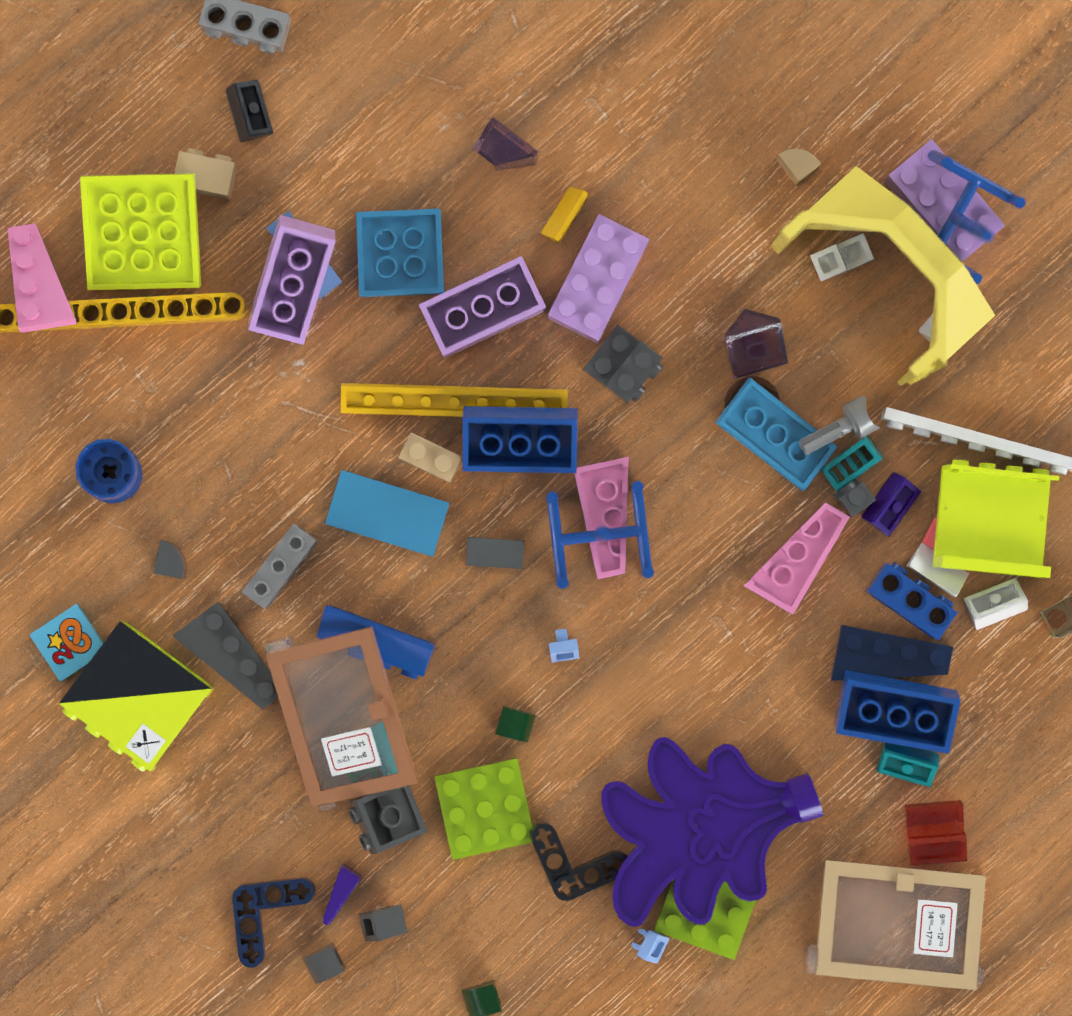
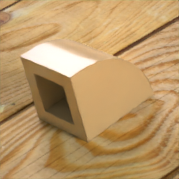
(798, 164)

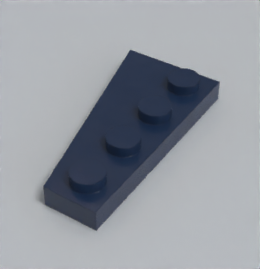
(887, 655)

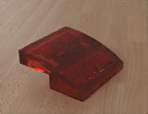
(936, 833)

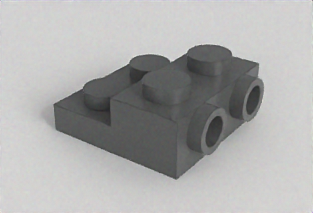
(624, 365)
(386, 819)

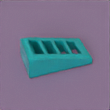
(872, 449)

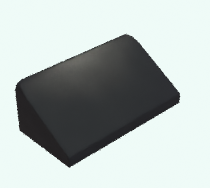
(249, 110)

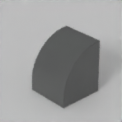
(170, 561)
(383, 923)
(324, 963)

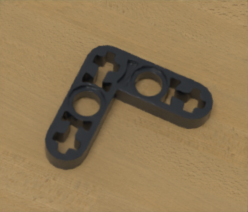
(565, 872)

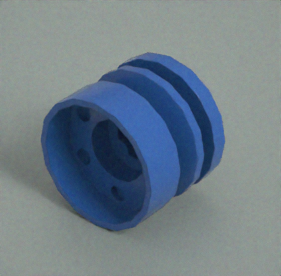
(93, 474)

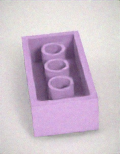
(933, 194)
(598, 278)
(291, 279)
(482, 307)

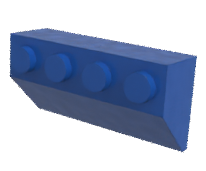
(395, 646)

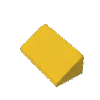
(564, 214)

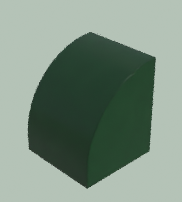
(515, 724)
(482, 999)

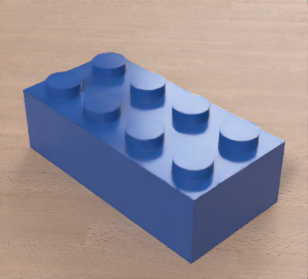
(520, 439)
(897, 711)

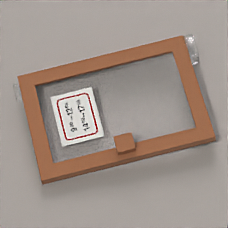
(340, 716)

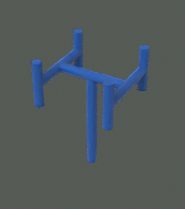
(957, 215)
(601, 534)

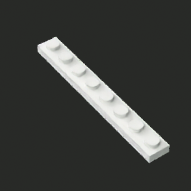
(977, 441)

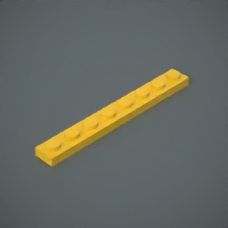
(441, 400)

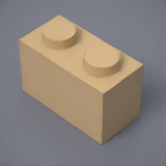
(212, 175)
(430, 458)

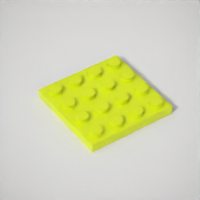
(140, 231)

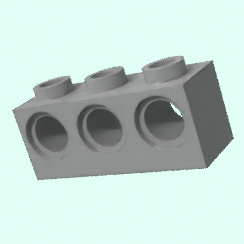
(238, 10)
(280, 566)

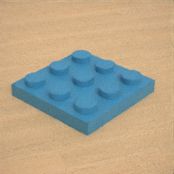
(400, 253)

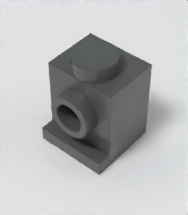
(854, 497)

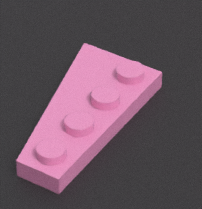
(36, 285)
(604, 504)
(794, 566)

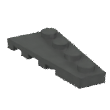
(227, 651)

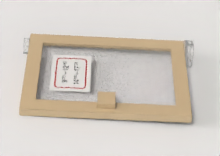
(899, 925)

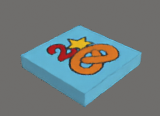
(67, 642)

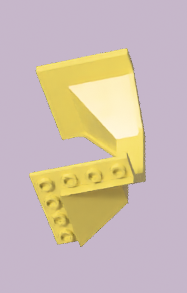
(866, 205)

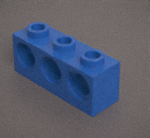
(897, 603)

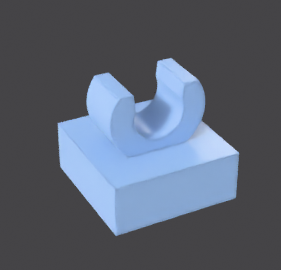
(563, 648)
(652, 945)

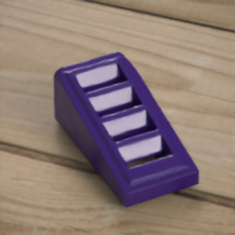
(344, 885)

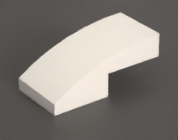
(842, 257)

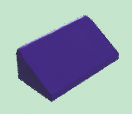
(891, 503)

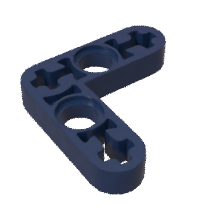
(260, 902)

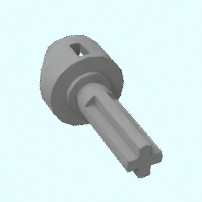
(854, 420)

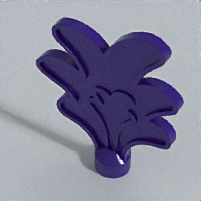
(704, 833)

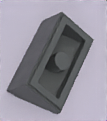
(495, 553)

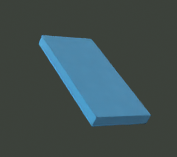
(773, 433)
(387, 513)

